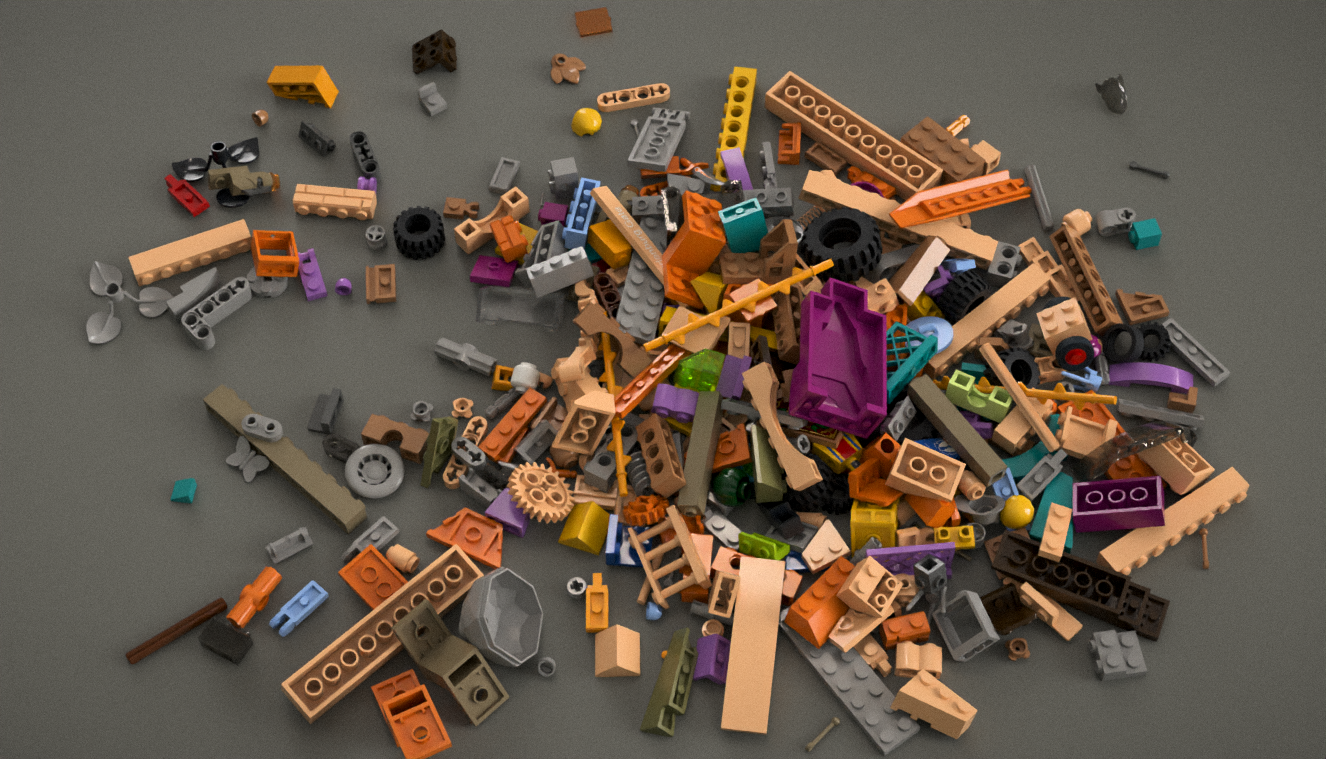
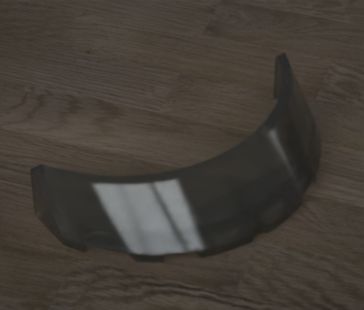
(1127, 444)

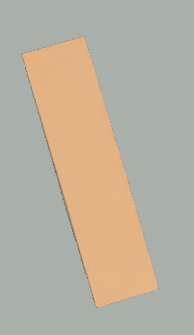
(753, 646)

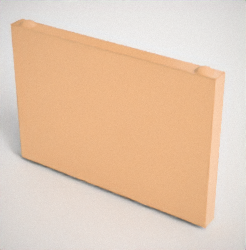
(695, 340)

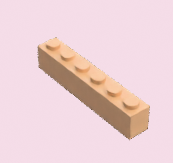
(191, 252)

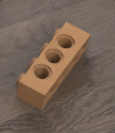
(660, 455)

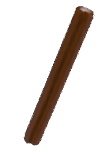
(176, 630)

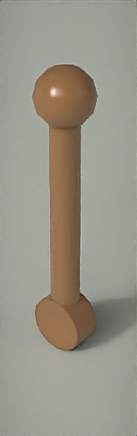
(1204, 532)

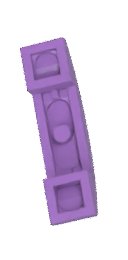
(1150, 374)

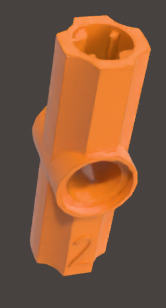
(254, 597)

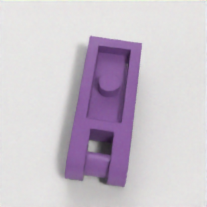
(311, 276)

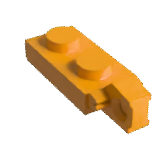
(597, 605)

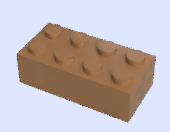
(945, 151)

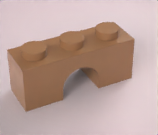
(382, 431)

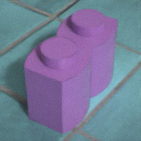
(675, 403)

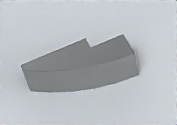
(193, 293)

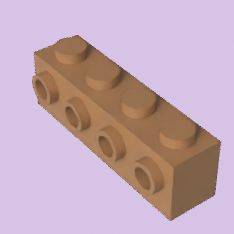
(788, 323)

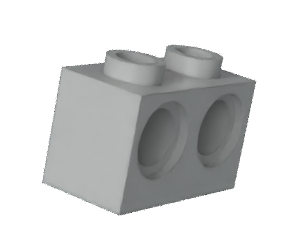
(1004, 261)

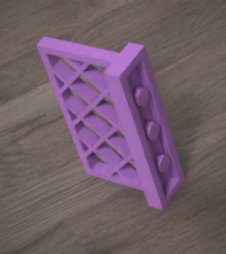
(899, 564)

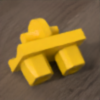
(962, 536)

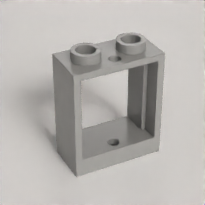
(976, 644)

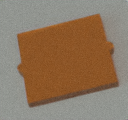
(593, 22)

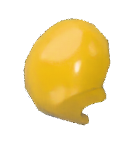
(586, 121)
(1017, 512)

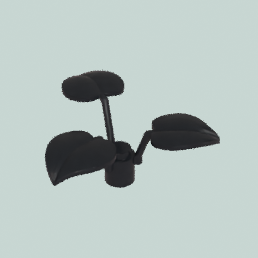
(194, 168)

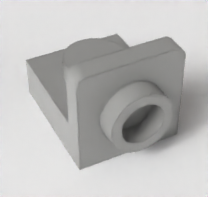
(431, 99)

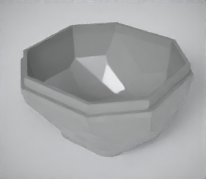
(502, 617)

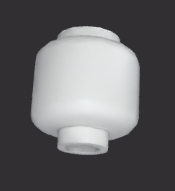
(525, 377)

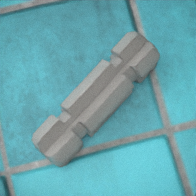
(1102, 368)
(502, 403)

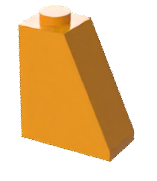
(610, 243)

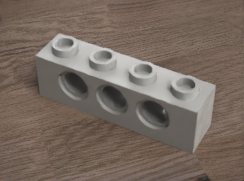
(602, 468)

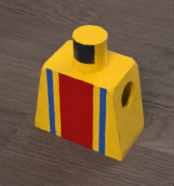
(844, 457)

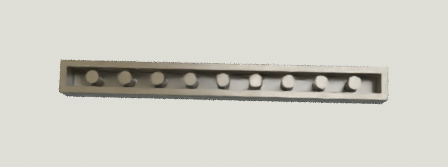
(290, 462)

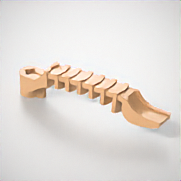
(584, 354)

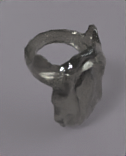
(1114, 94)

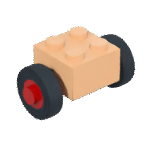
(1067, 333)

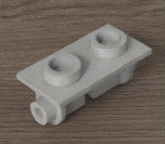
(900, 418)
(289, 545)

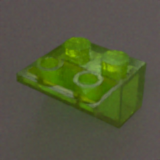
(700, 370)

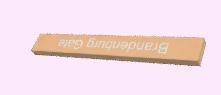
(631, 231)

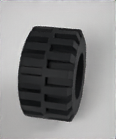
(419, 220)
(963, 295)
(1020, 364)
(816, 494)

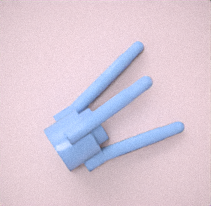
(1088, 381)

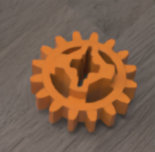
(646, 509)

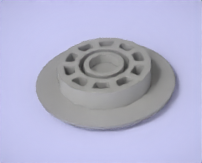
(374, 473)

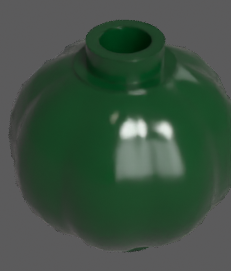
(732, 487)

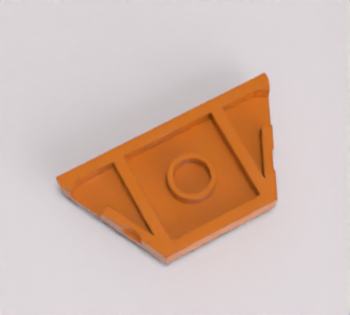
(474, 534)

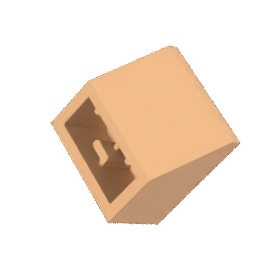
(870, 588)

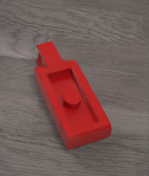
(186, 195)

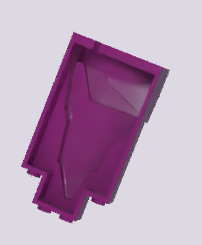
(841, 361)

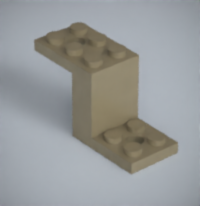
(450, 662)

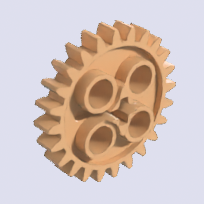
(540, 492)

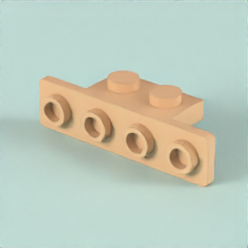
(1047, 609)

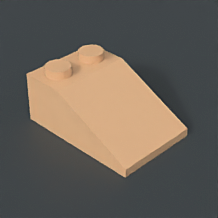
(925, 472)

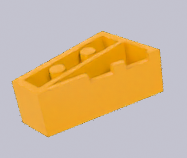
(303, 82)

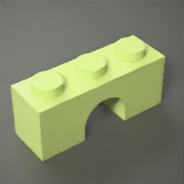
(963, 393)

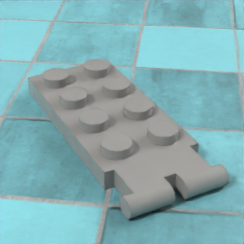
(658, 140)

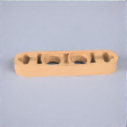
(634, 100)
(469, 433)

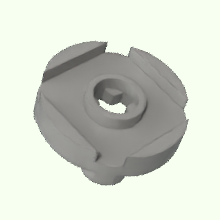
(261, 288)

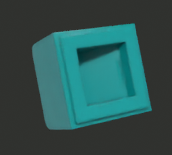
(184, 490)

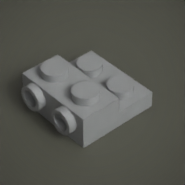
(1117, 655)

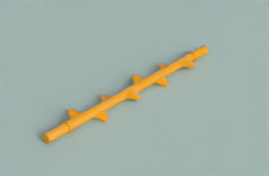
(729, 307)
(1042, 396)
(616, 444)

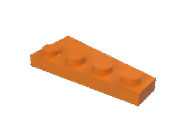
(731, 449)

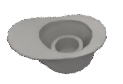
(983, 510)

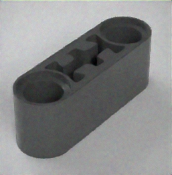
(361, 147)

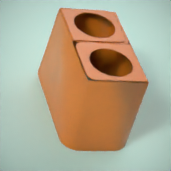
(874, 450)

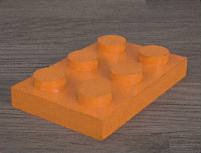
(372, 577)

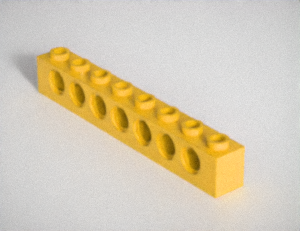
(737, 118)

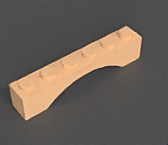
(763, 386)

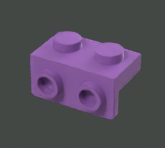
(935, 288)

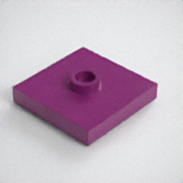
(493, 271)

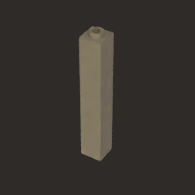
(956, 430)
(701, 453)

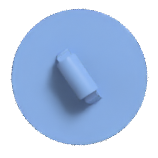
(932, 326)

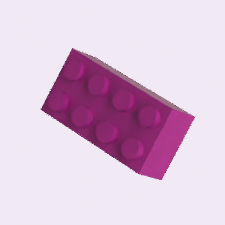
(1118, 504)

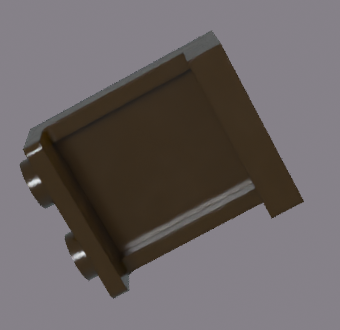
(762, 353)

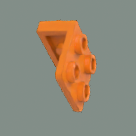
(869, 487)

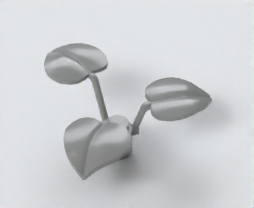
(106, 281)

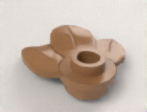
(568, 70)

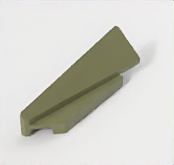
(672, 686)

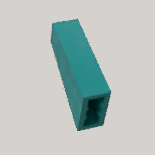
(1061, 493)

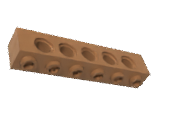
(1085, 279)

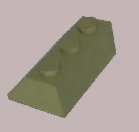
(766, 469)

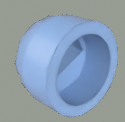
(653, 611)

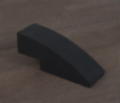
(782, 518)

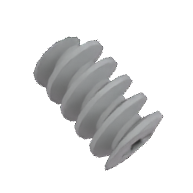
(638, 475)

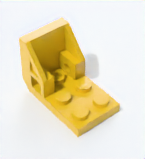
(873, 521)

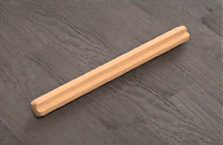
(1019, 397)

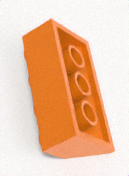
(819, 608)

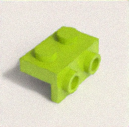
(762, 546)

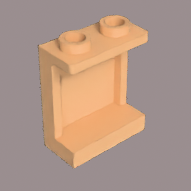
(1081, 436)

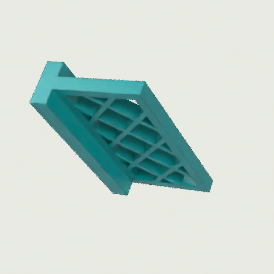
(910, 366)

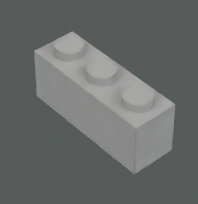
(559, 271)

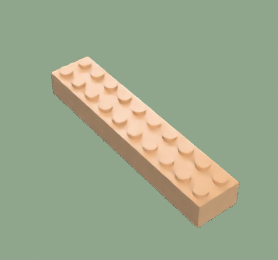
(851, 136)
(372, 641)

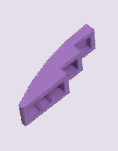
(736, 167)

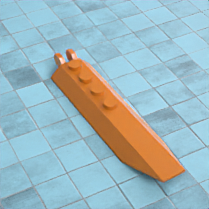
(959, 199)

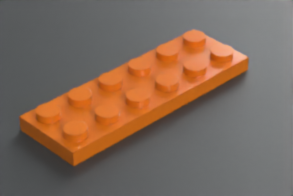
(1124, 468)

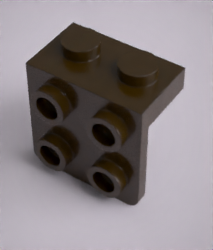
(433, 50)
(1006, 609)

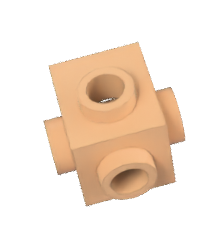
(907, 591)

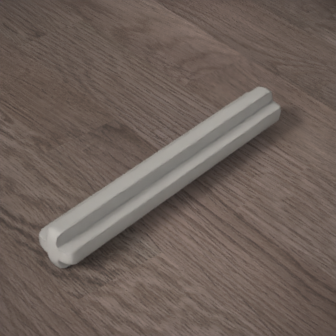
(1039, 197)

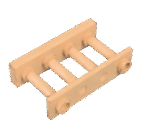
(690, 557)

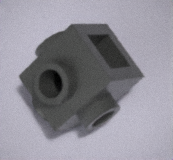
(930, 574)

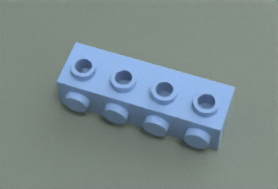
(581, 215)

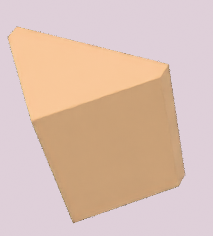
(617, 652)

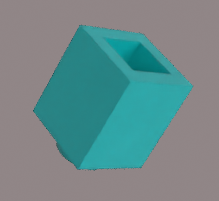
(1145, 234)

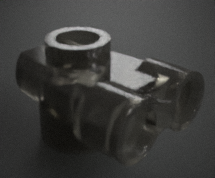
(497, 477)

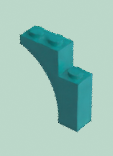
(1022, 464)

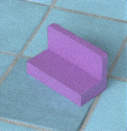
(731, 376)
(712, 658)

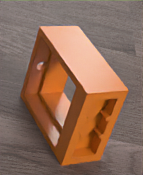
(275, 265)

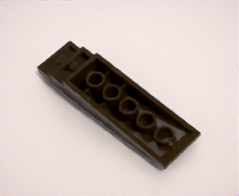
(1083, 586)

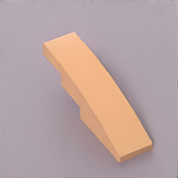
(1060, 283)

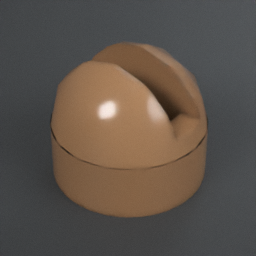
(260, 117)

